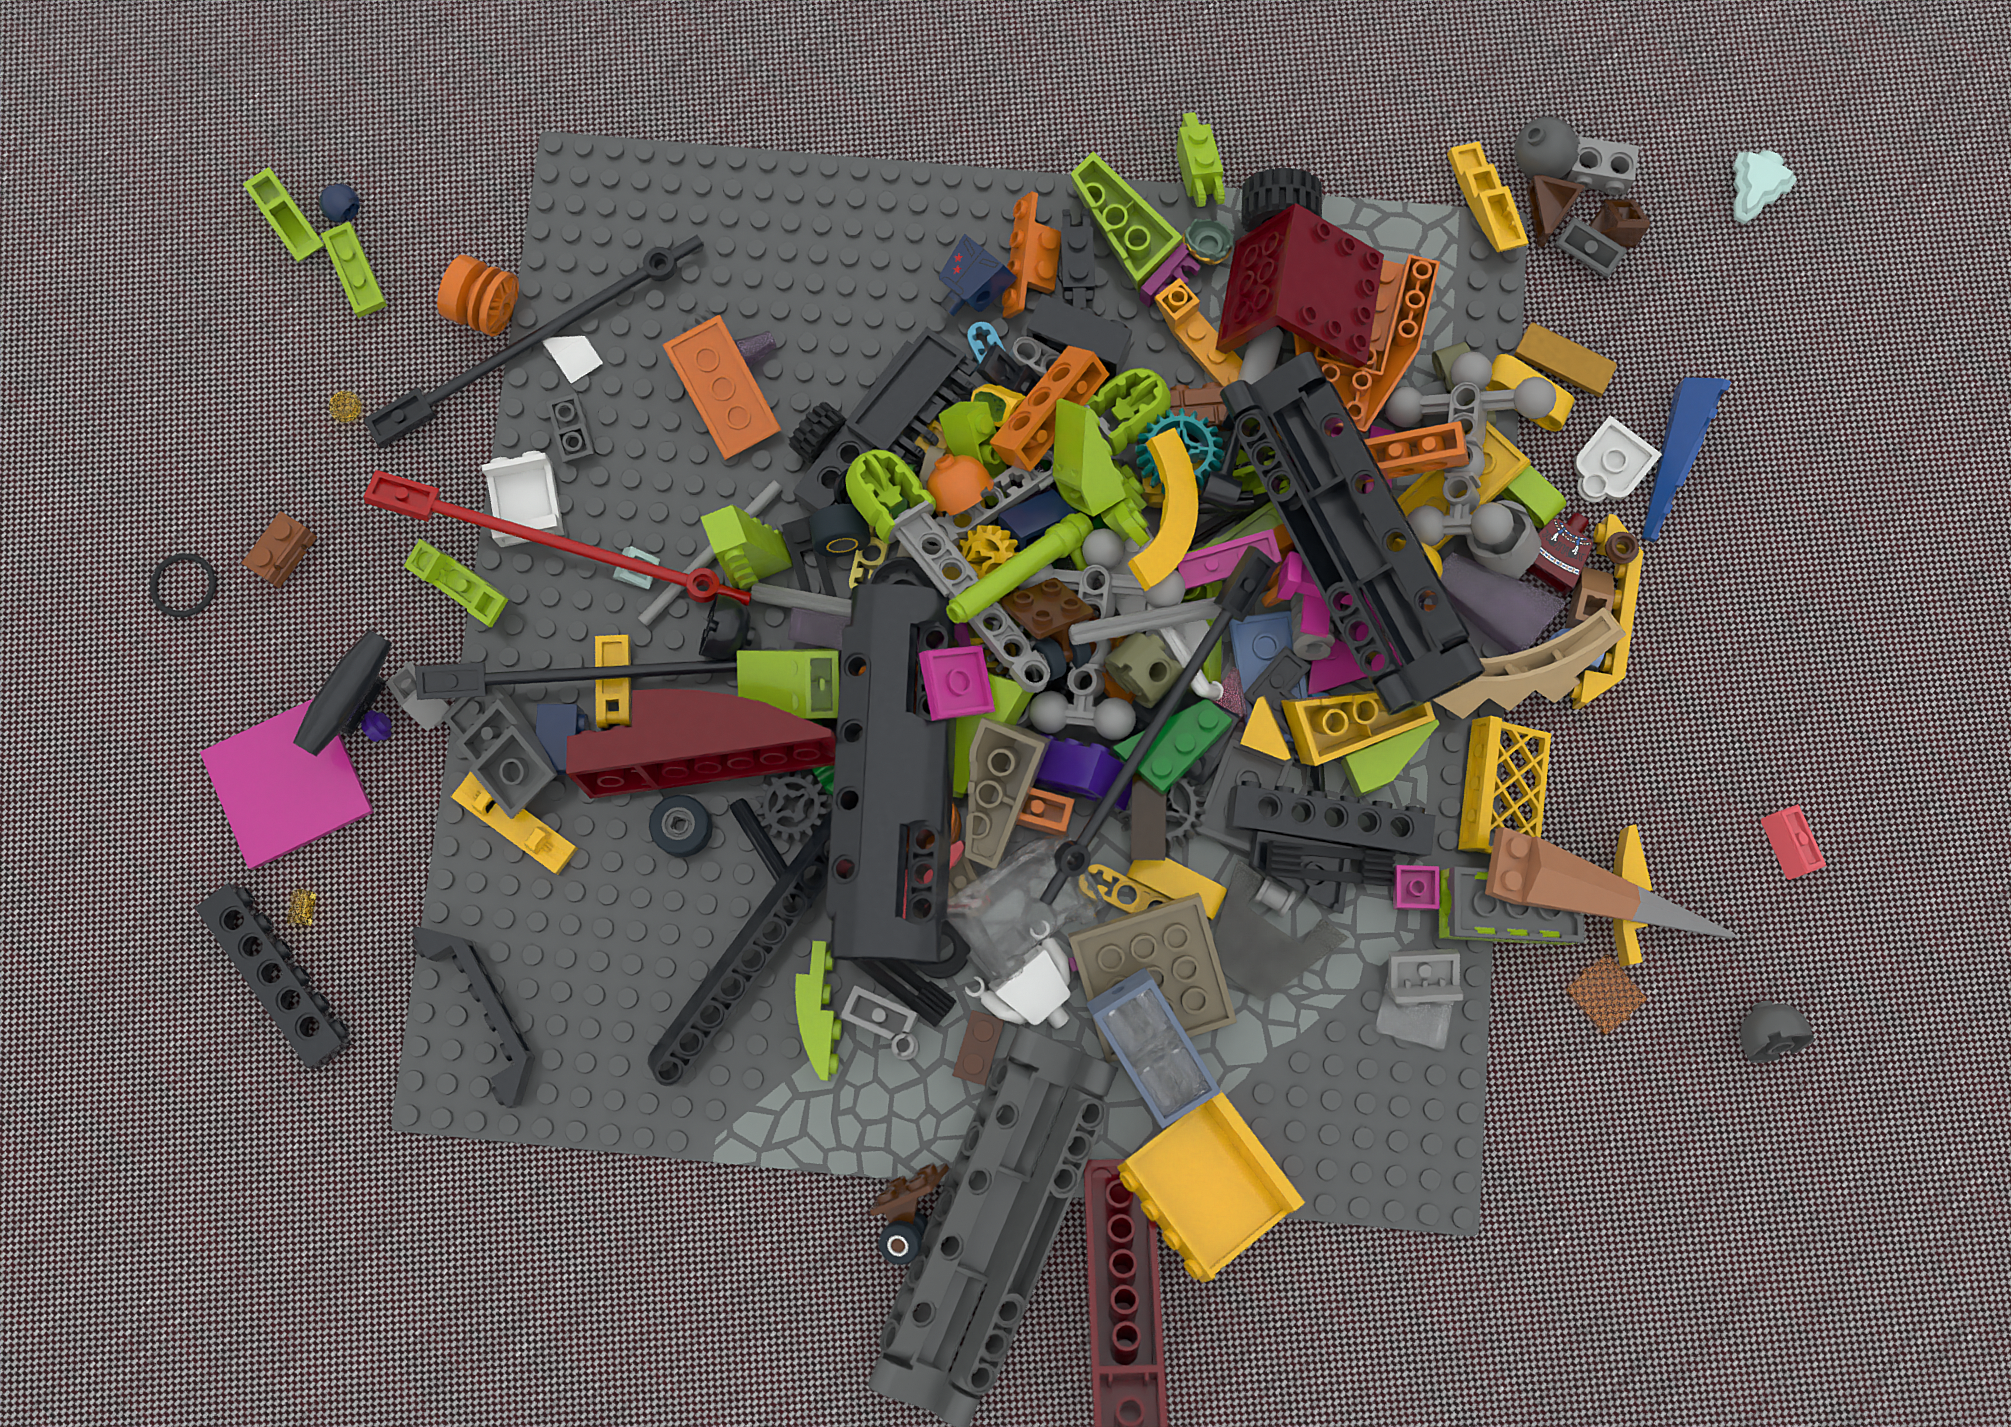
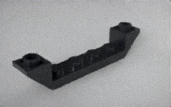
(511, 1082)

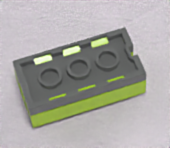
(1473, 915)

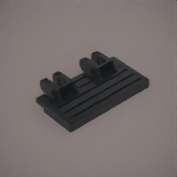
(911, 391)

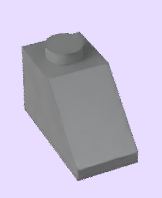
(425, 712)

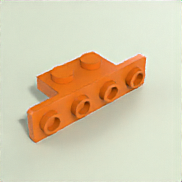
(1032, 256)

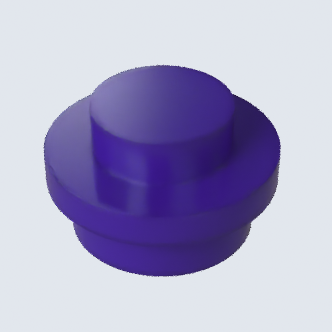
(376, 726)

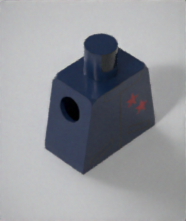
(973, 277)

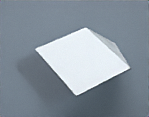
(573, 355)

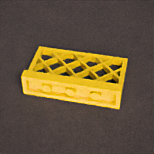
(1483, 784)

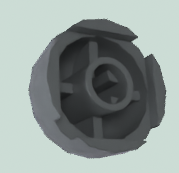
(1546, 148)
(1774, 1030)

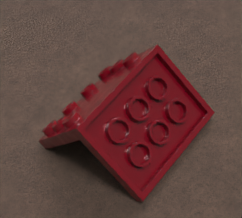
(1305, 279)

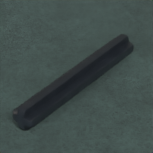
(760, 841)

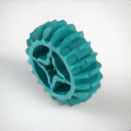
(1183, 424)

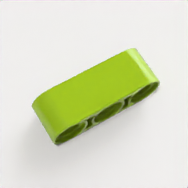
(1536, 495)

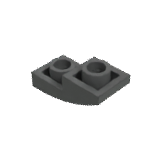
(570, 427)

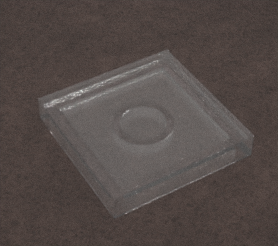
(1420, 1024)

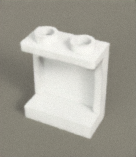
(523, 493)

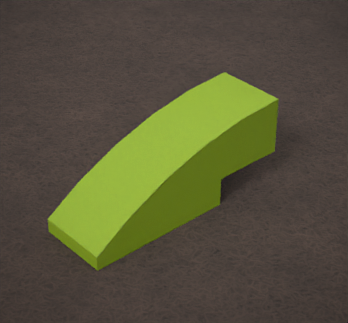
(283, 214)

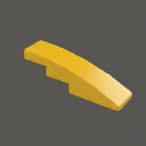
(1487, 198)
(1631, 866)

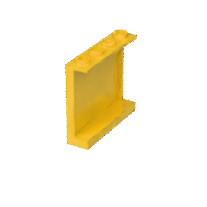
(1209, 1186)

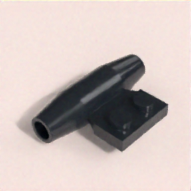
(345, 694)

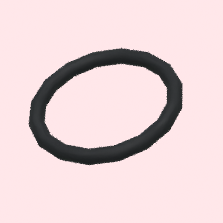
(182, 556)

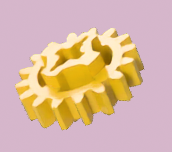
(987, 548)

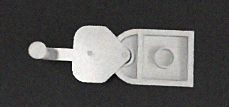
(1180, 639)

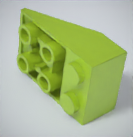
(1083, 461)
(791, 680)

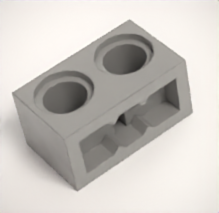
(1601, 158)

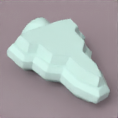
(1759, 182)

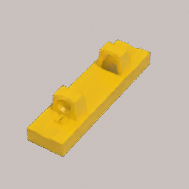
(523, 830)

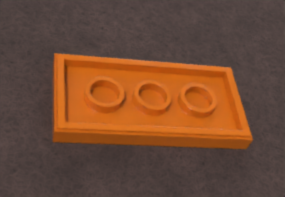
(722, 387)

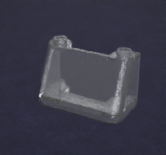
(1003, 912)

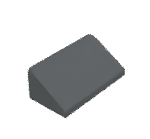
(1590, 247)

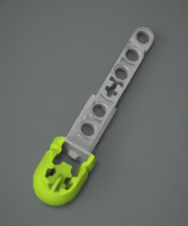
(1146, 397)
(914, 527)

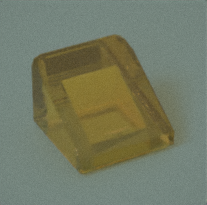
(301, 907)

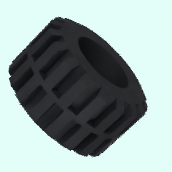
(1276, 190)

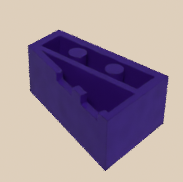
(1081, 770)

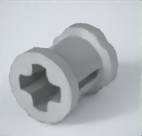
(1275, 896)

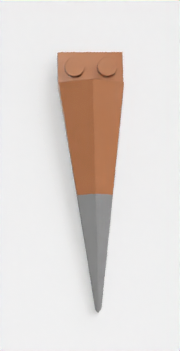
(1546, 876)

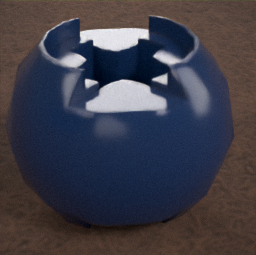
(339, 203)

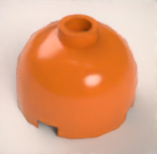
(957, 483)

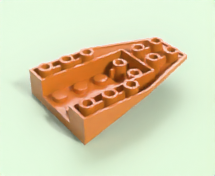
(1395, 339)

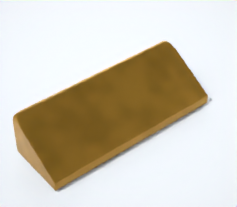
(1565, 359)

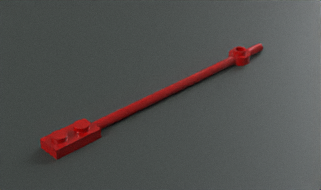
(422, 500)

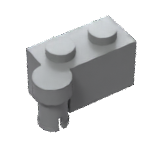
(883, 1019)

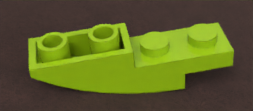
(1126, 515)
(816, 1025)

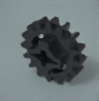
(803, 797)

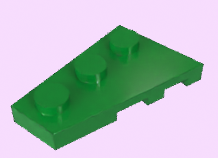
(1178, 744)

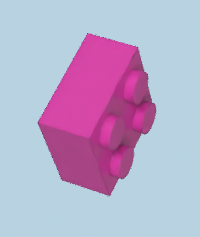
(1416, 888)

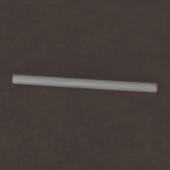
(706, 557)

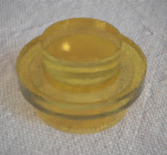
(345, 406)

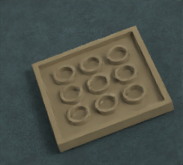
(1175, 950)

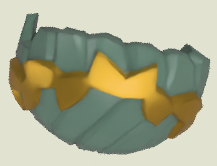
(1208, 241)

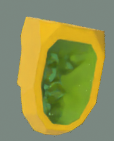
(1000, 400)

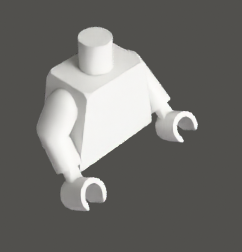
(1035, 992)

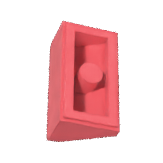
(1793, 842)

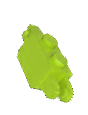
(1199, 161)

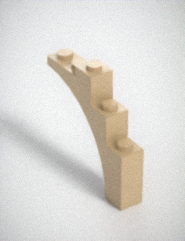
(1545, 668)

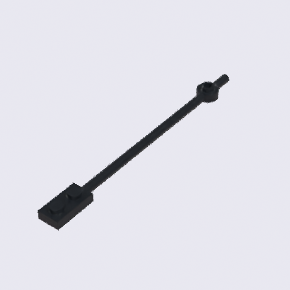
(416, 408)
(1235, 601)
(472, 679)

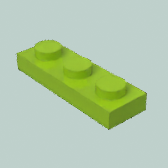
(354, 269)

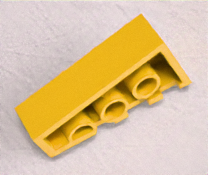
(1344, 723)

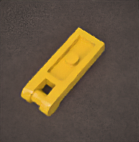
(613, 651)

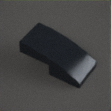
(1003, 371)

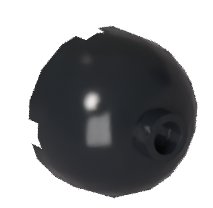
(726, 629)

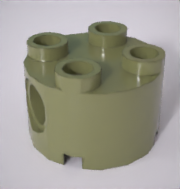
(1143, 668)

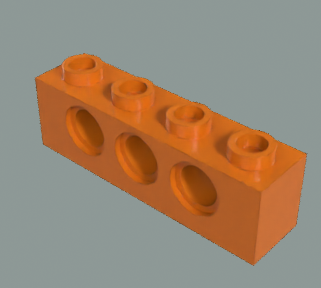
(1032, 425)
(1420, 450)

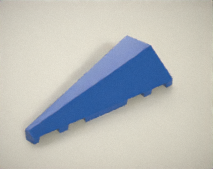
(1688, 420)

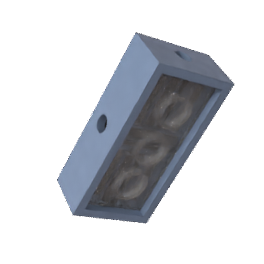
(1153, 1047)

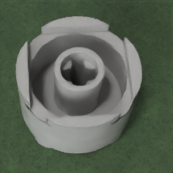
(1514, 553)

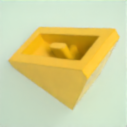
(1264, 733)

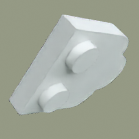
(1612, 462)

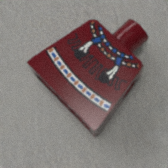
(1562, 553)

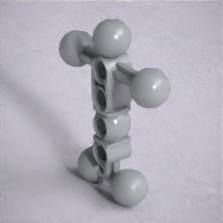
(1470, 375)
(1114, 716)

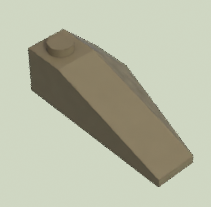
(1001, 776)

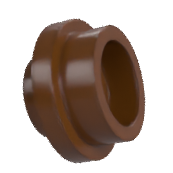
(1628, 541)

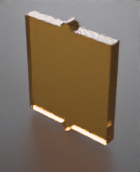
(1605, 994)

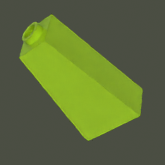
(1009, 705)

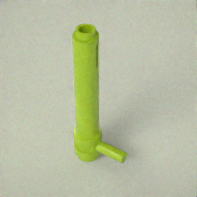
(1057, 542)

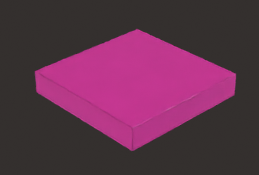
(956, 682)

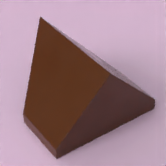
(1550, 204)
(1621, 221)

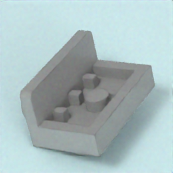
(1425, 976)

